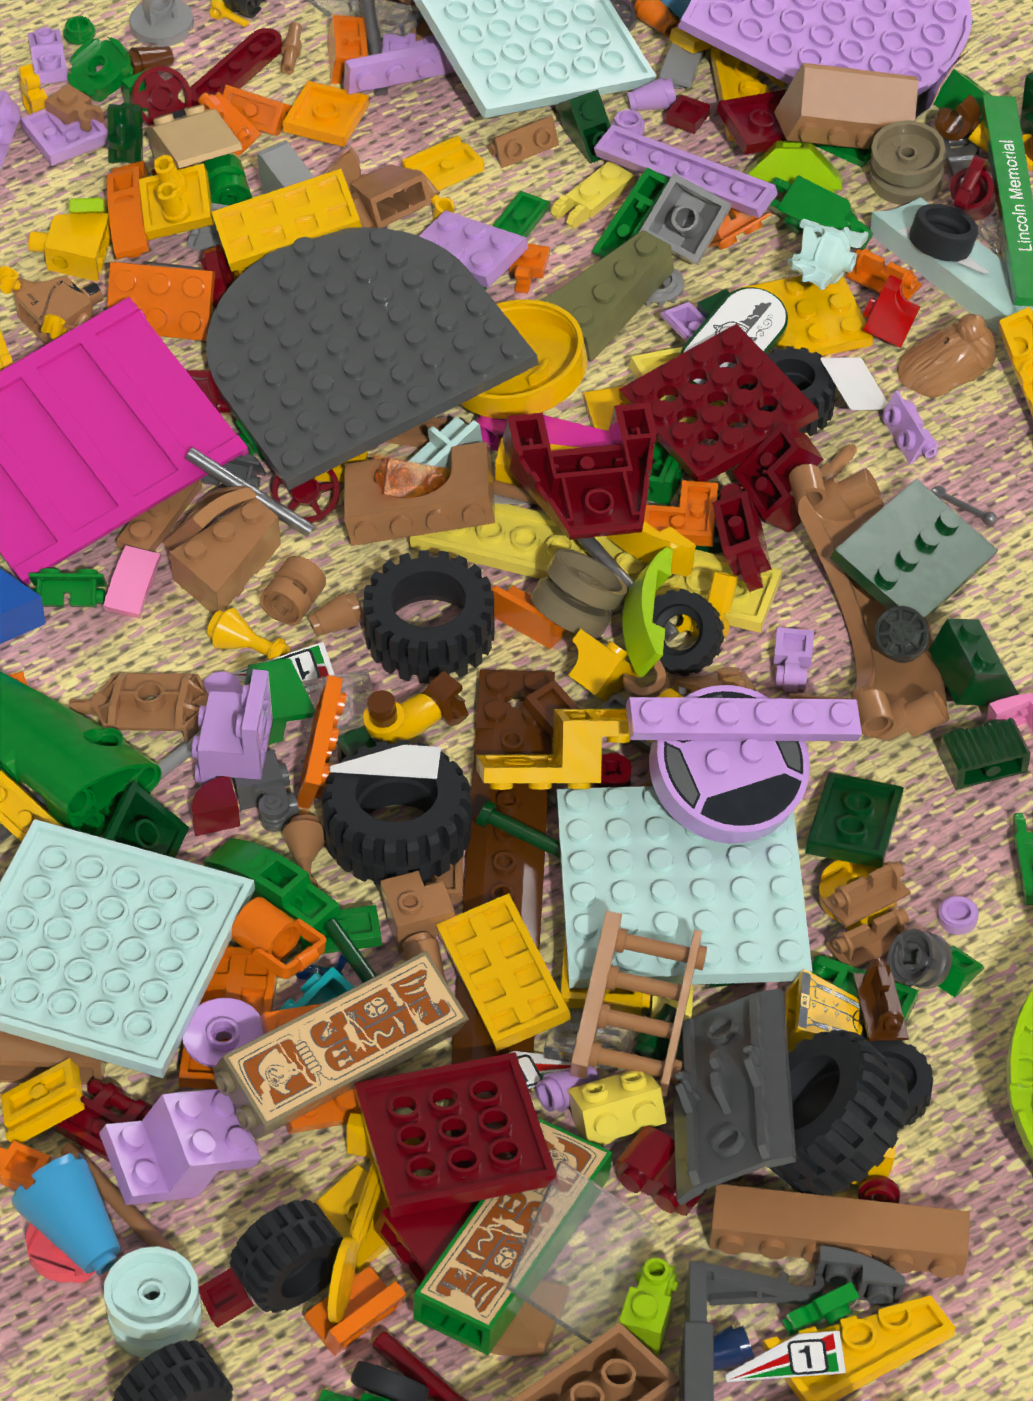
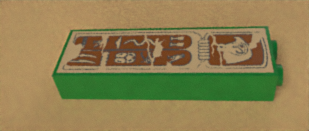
(467, 1285)

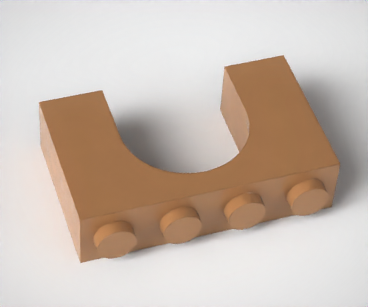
(458, 504)

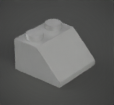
(686, 218)

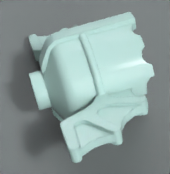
(825, 254)

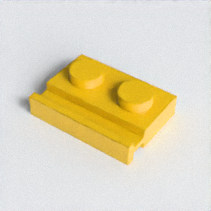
(446, 162)
(42, 1101)

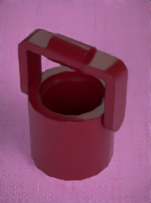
(974, 190)

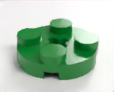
(115, 64)

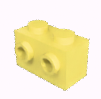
(616, 1106)

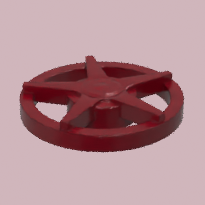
(308, 495)

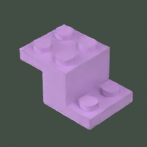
(234, 732)
(178, 1147)

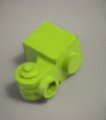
(649, 1305)

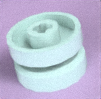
(152, 1300)

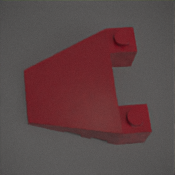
(587, 488)

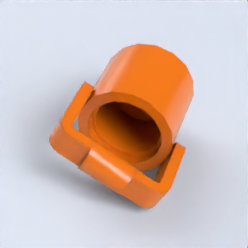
(274, 935)

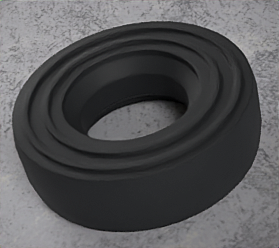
(387, 1383)

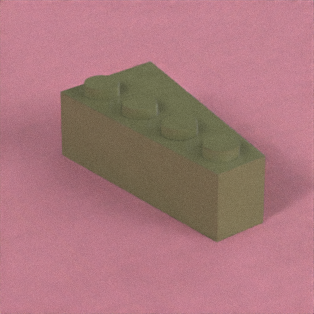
(615, 289)

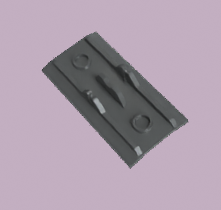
(732, 1094)

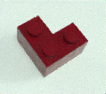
(768, 470)

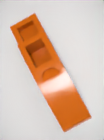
(126, 210)

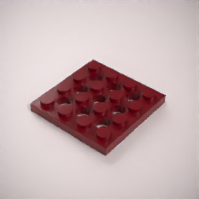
(723, 384)
(448, 1184)

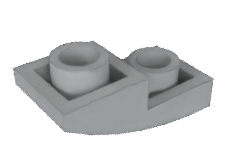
(681, 66)

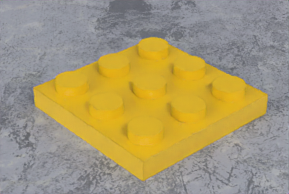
(820, 319)

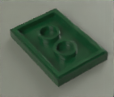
(854, 820)

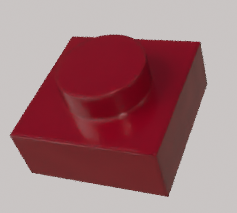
(687, 114)
(225, 1297)

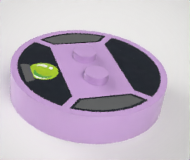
(729, 786)

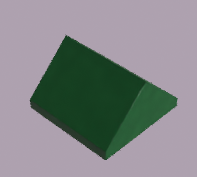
(146, 823)

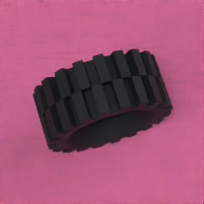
(429, 649)

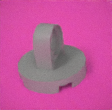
(161, 22)

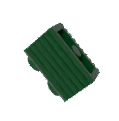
(984, 753)

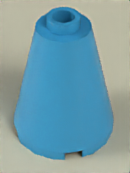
(70, 1213)

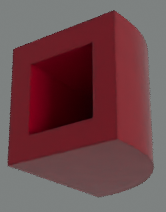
(215, 807)

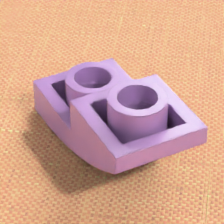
(48, 55)

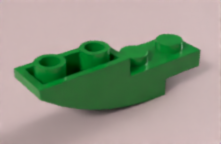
(276, 881)

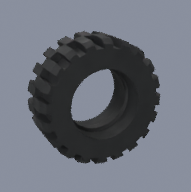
(391, 849)
(844, 1111)

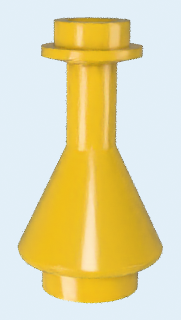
(231, 631)

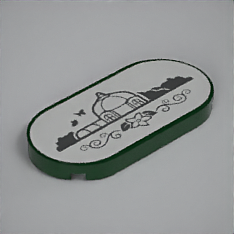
(754, 310)

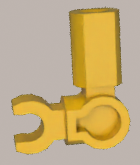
(720, 596)

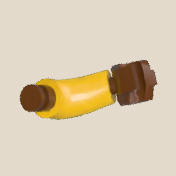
(965, 119)
(403, 721)

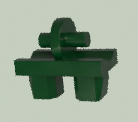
(125, 133)

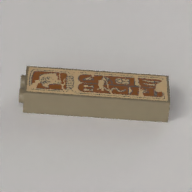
(339, 1045)

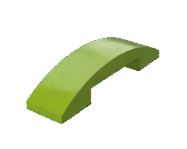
(641, 636)

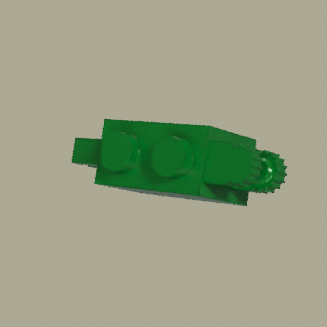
(817, 204)

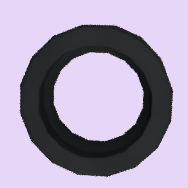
(943, 232)

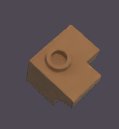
(414, 907)

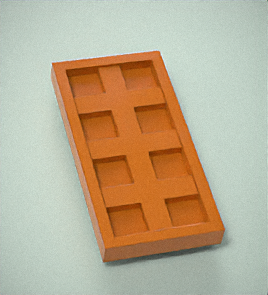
(236, 978)

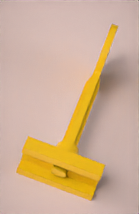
(345, 1261)

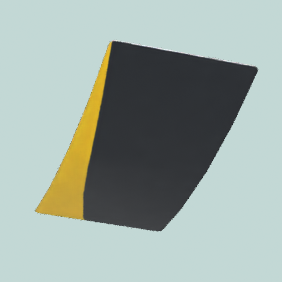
(926, 99)

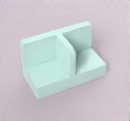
(438, 449)

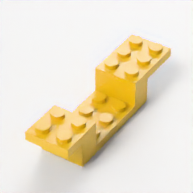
(574, 756)

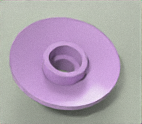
(220, 1020)

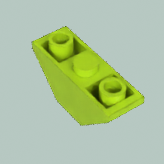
(796, 158)

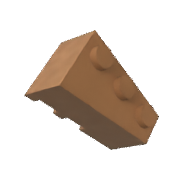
(226, 555)

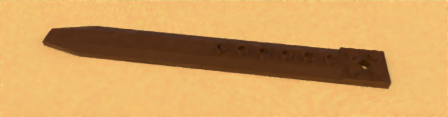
(494, 858)

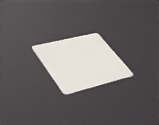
(855, 383)

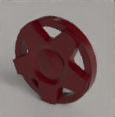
(159, 94)

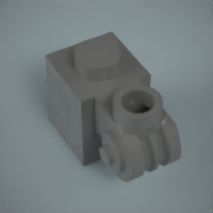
(268, 794)

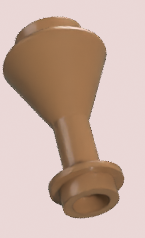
(305, 840)

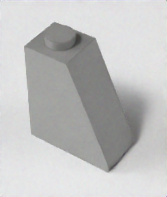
(281, 167)

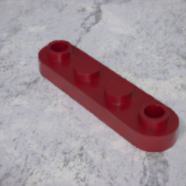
(240, 64)

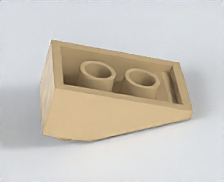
(192, 137)

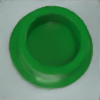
(78, 30)

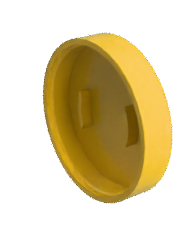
(561, 359)

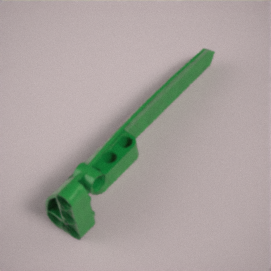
(68, 758)

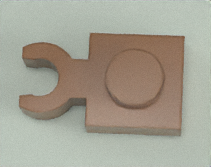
(72, 105)

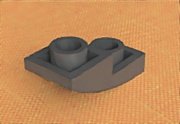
(873, 1279)

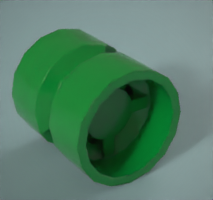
(227, 180)

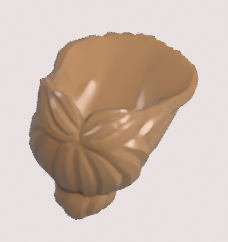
(949, 357)

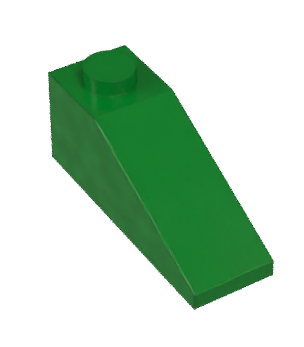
(632, 213)

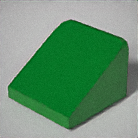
(962, 972)

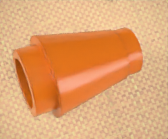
(656, 15)

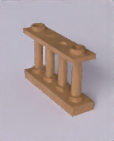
(607, 977)

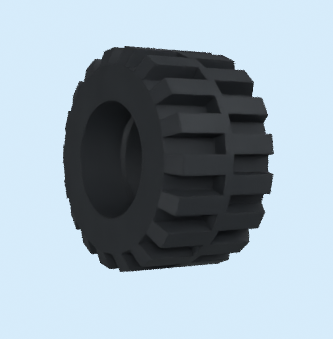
(810, 378)
(286, 1256)
(176, 1374)

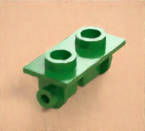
(81, 585)

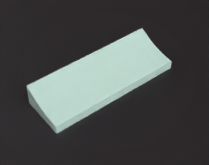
(976, 292)

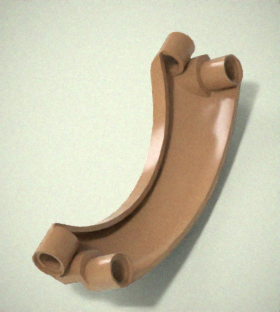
(888, 693)

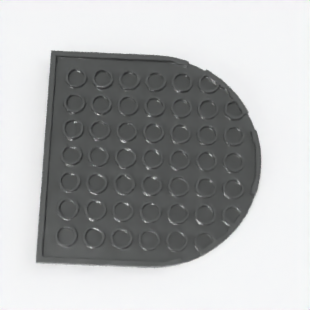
(354, 345)

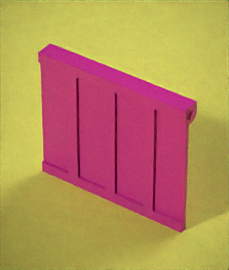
(97, 437)

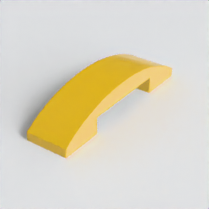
(651, 541)

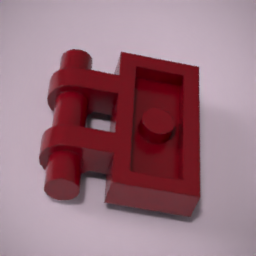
(86, 1125)

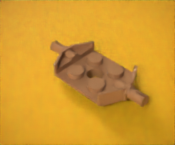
(124, 707)

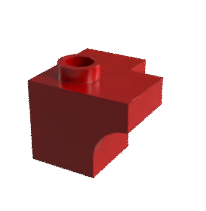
(891, 313)

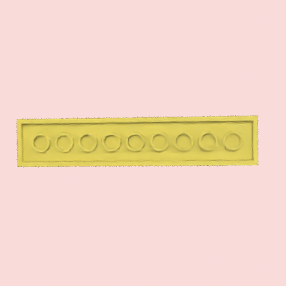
(528, 539)

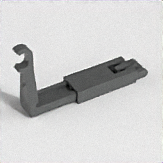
(724, 1287)

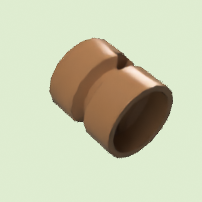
(293, 590)

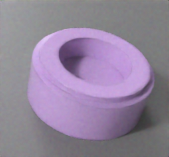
(958, 915)

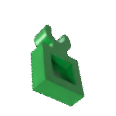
(830, 1306)

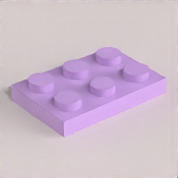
(480, 247)

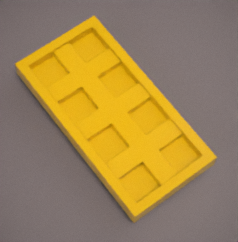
(283, 216)
(503, 972)

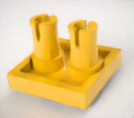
(175, 199)

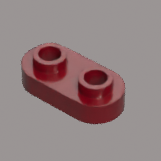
(216, 260)

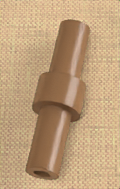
(291, 48)

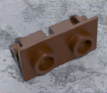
(880, 1003)

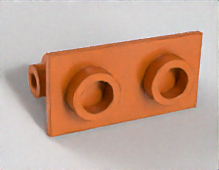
(239, 125)
(732, 227)
(873, 273)

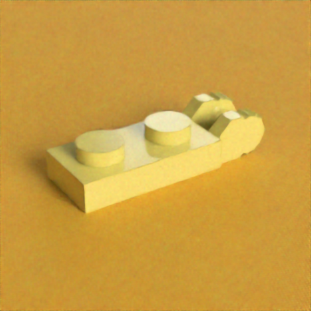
(593, 194)

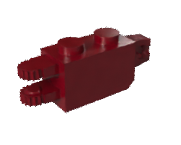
(741, 535)

